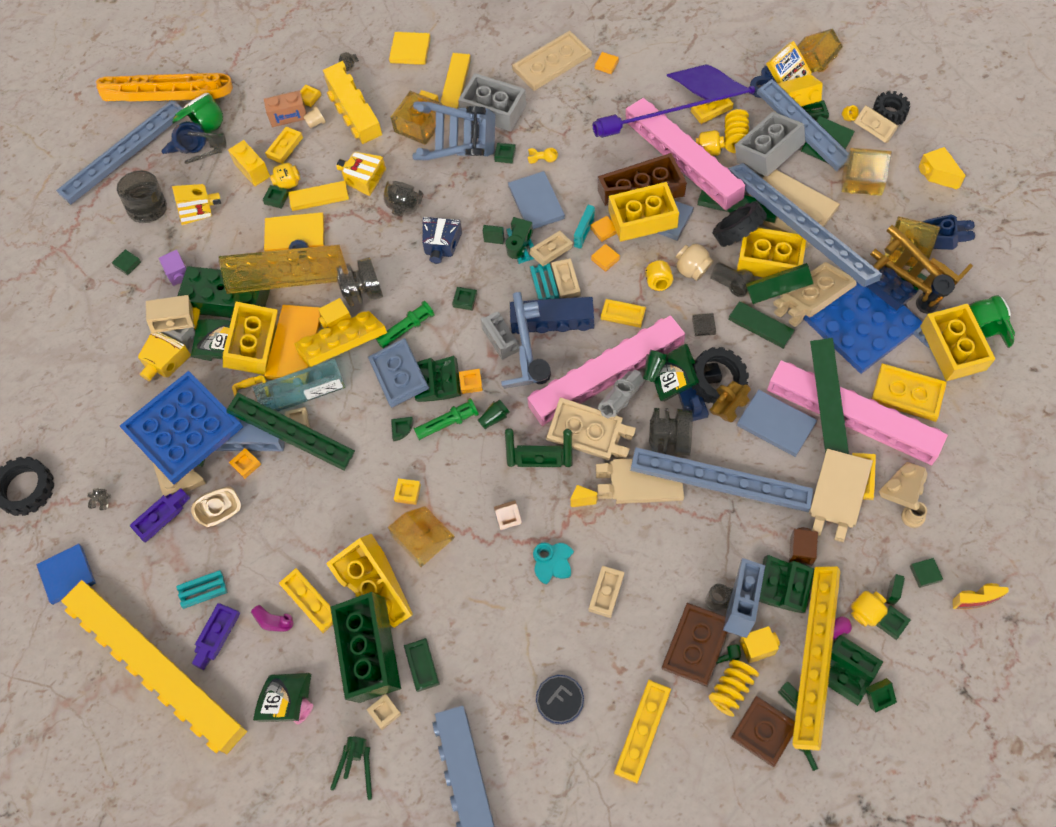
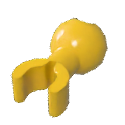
(549, 154)

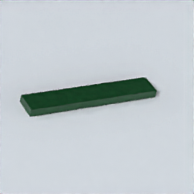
(829, 395)
(290, 431)

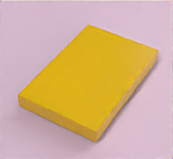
(285, 229)
(909, 392)

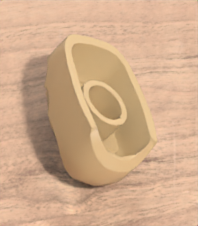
(216, 506)

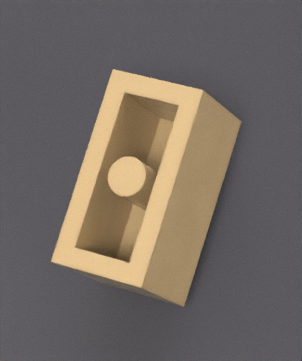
(169, 314)

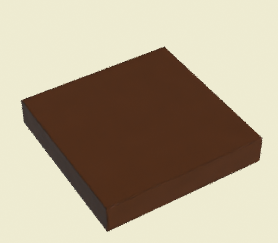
(764, 731)

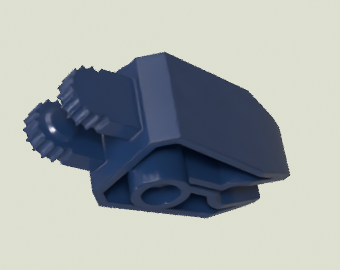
(951, 231)

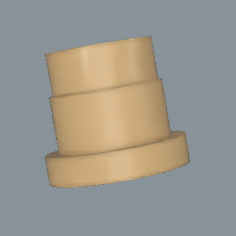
(314, 118)
(912, 520)

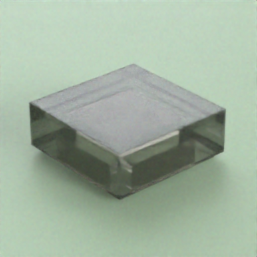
(704, 324)

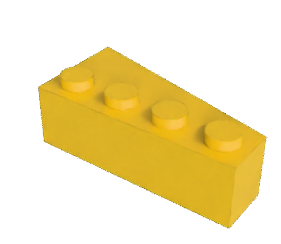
(351, 103)

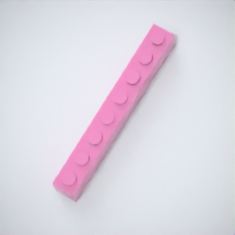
(689, 156)
(606, 369)
(862, 414)

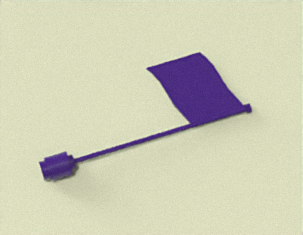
(701, 80)

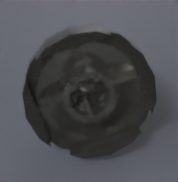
(401, 198)

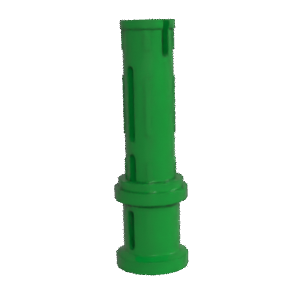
(412, 320)
(455, 415)

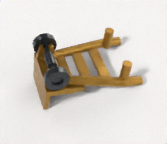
(935, 287)

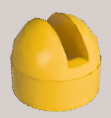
(852, 116)

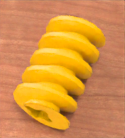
(735, 128)
(731, 686)

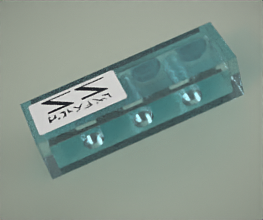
(300, 386)

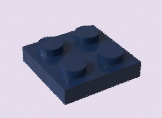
(892, 289)

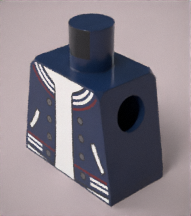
(440, 237)

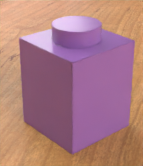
(173, 267)

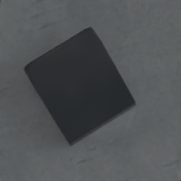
(712, 373)

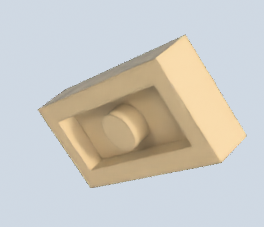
(876, 124)
(551, 248)
(565, 278)
(606, 591)

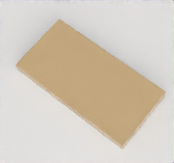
(551, 60)

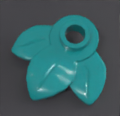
(553, 565)

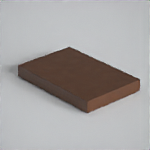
(696, 645)

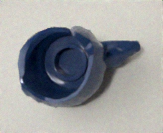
(182, 141)

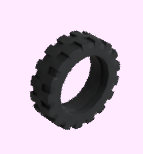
(739, 224)
(721, 356)
(37, 497)

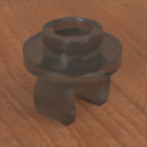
(348, 60)
(98, 495)

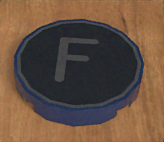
(559, 699)

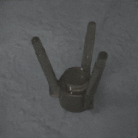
(215, 140)

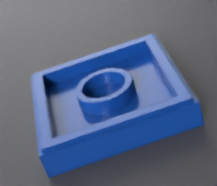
(64, 572)

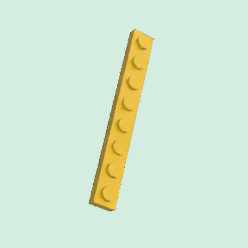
(816, 659)

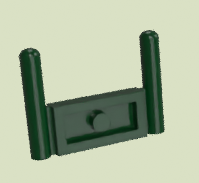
(539, 455)

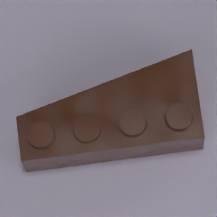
(641, 175)

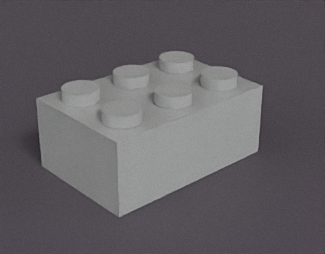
(500, 97)
(770, 143)

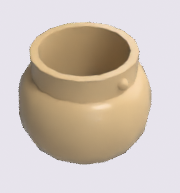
(693, 261)

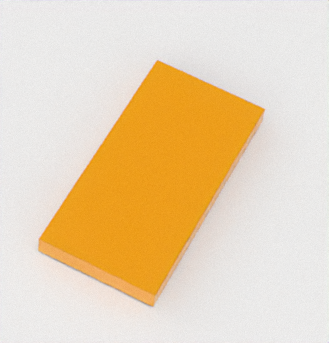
(292, 326)

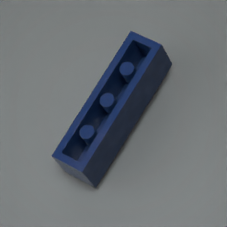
(558, 315)

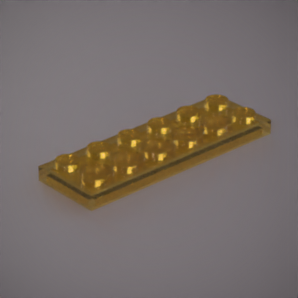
(281, 268)

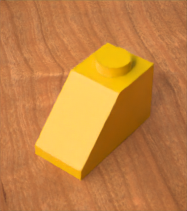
(941, 169)

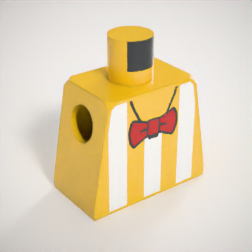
(362, 171)
(194, 202)

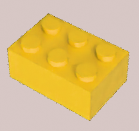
(643, 211)
(770, 252)
(250, 338)
(957, 342)

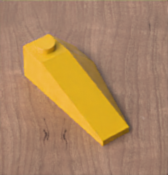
(366, 570)

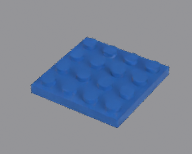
(863, 326)
(181, 427)

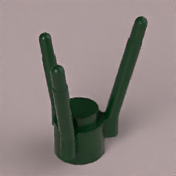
(354, 750)

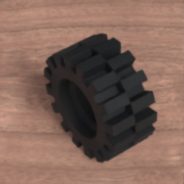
(894, 101)

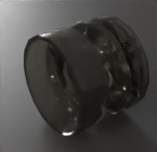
(142, 196)
(359, 282)
(671, 431)

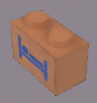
(285, 108)

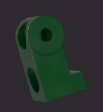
(521, 235)

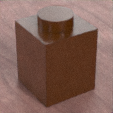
(803, 546)

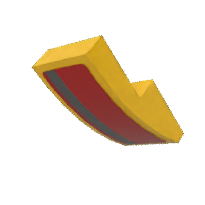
(984, 596)

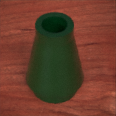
(654, 363)
(495, 413)

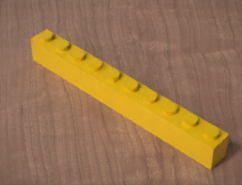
(154, 667)

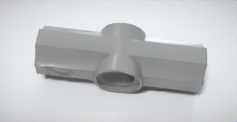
(621, 394)

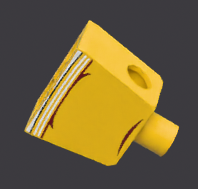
(162, 356)

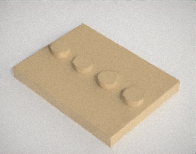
(808, 200)

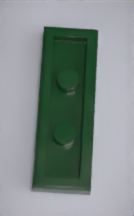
(779, 283)
(761, 324)

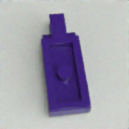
(159, 514)
(214, 634)

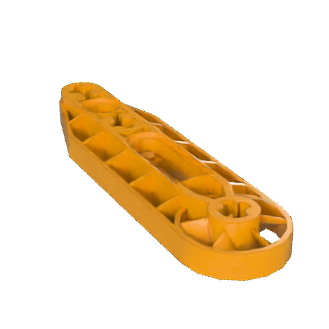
(163, 87)

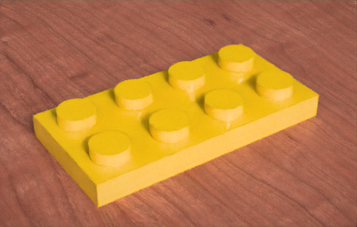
(340, 338)

